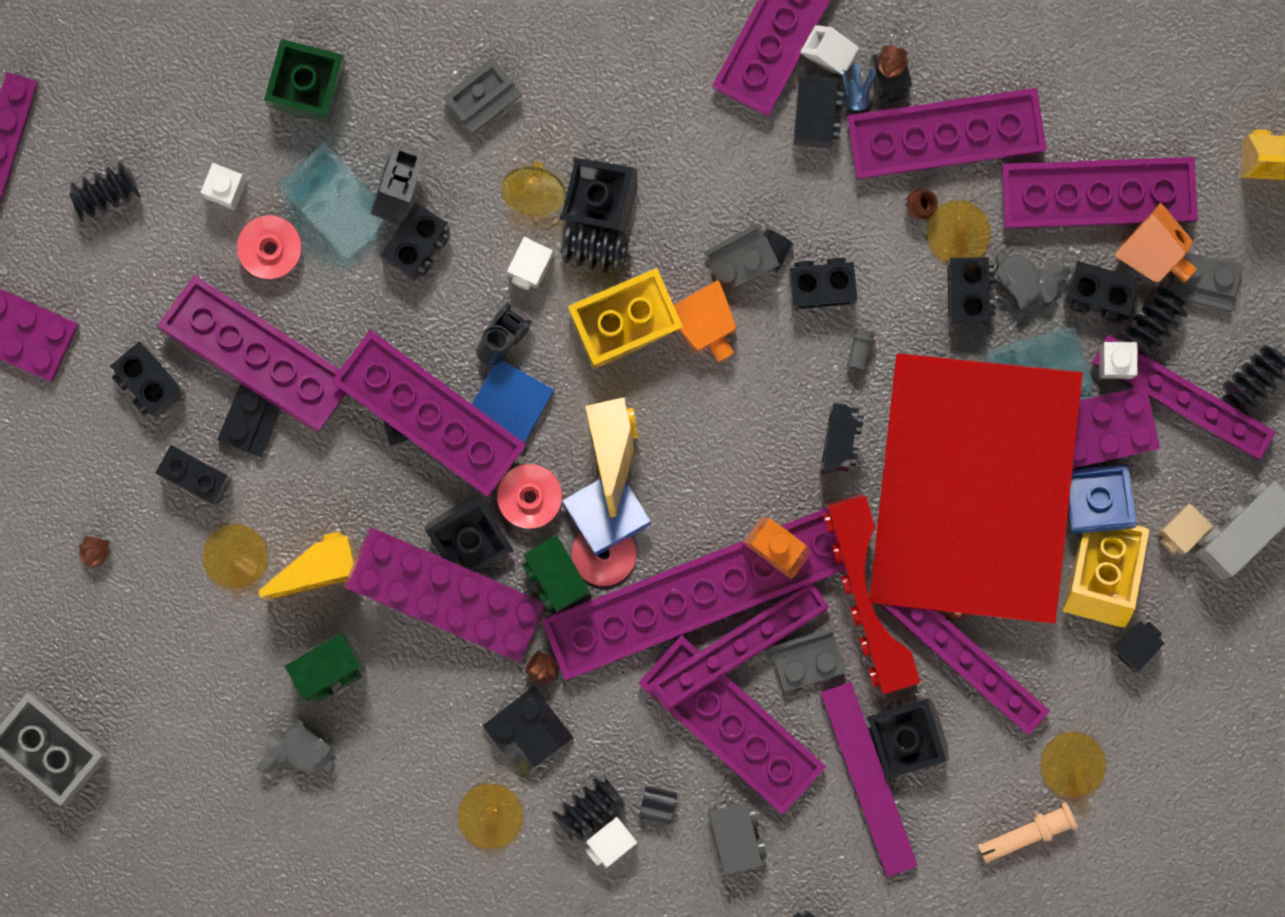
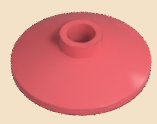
(257, 236)
(526, 479)
(604, 571)

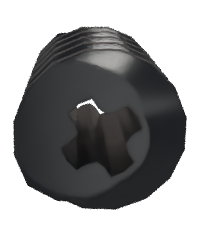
(103, 191)
(594, 249)
(1155, 320)
(1255, 378)
(588, 808)

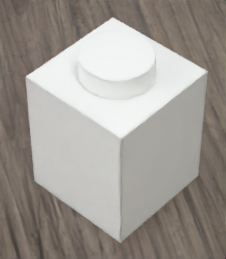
(829, 50)
(223, 186)
(529, 264)
(1118, 360)
(610, 843)

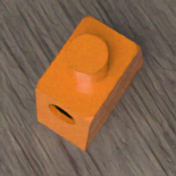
(1158, 247)
(707, 321)
(777, 546)

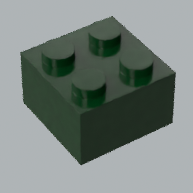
(305, 81)
(556, 574)
(326, 667)

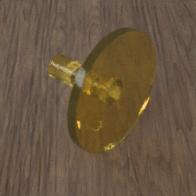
(533, 190)
(958, 230)
(235, 556)
(1073, 764)
(490, 816)

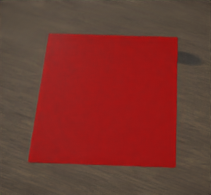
(976, 487)

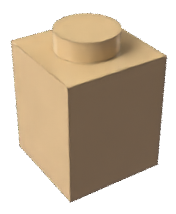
(1184, 530)

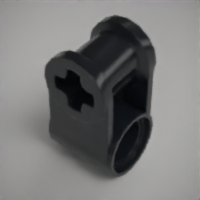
(504, 331)

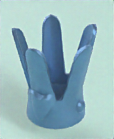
(856, 96)

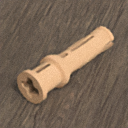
(1043, 828)

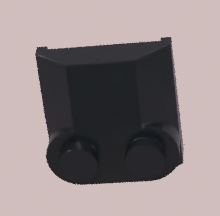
(600, 195)
(839, 439)
(468, 535)
(527, 731)
(909, 738)

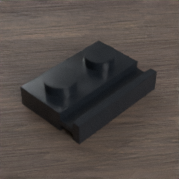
(249, 422)

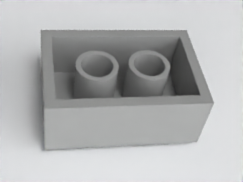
(1244, 530)
(48, 749)

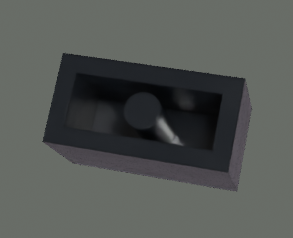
(816, 112)

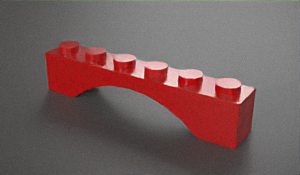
(853, 528)

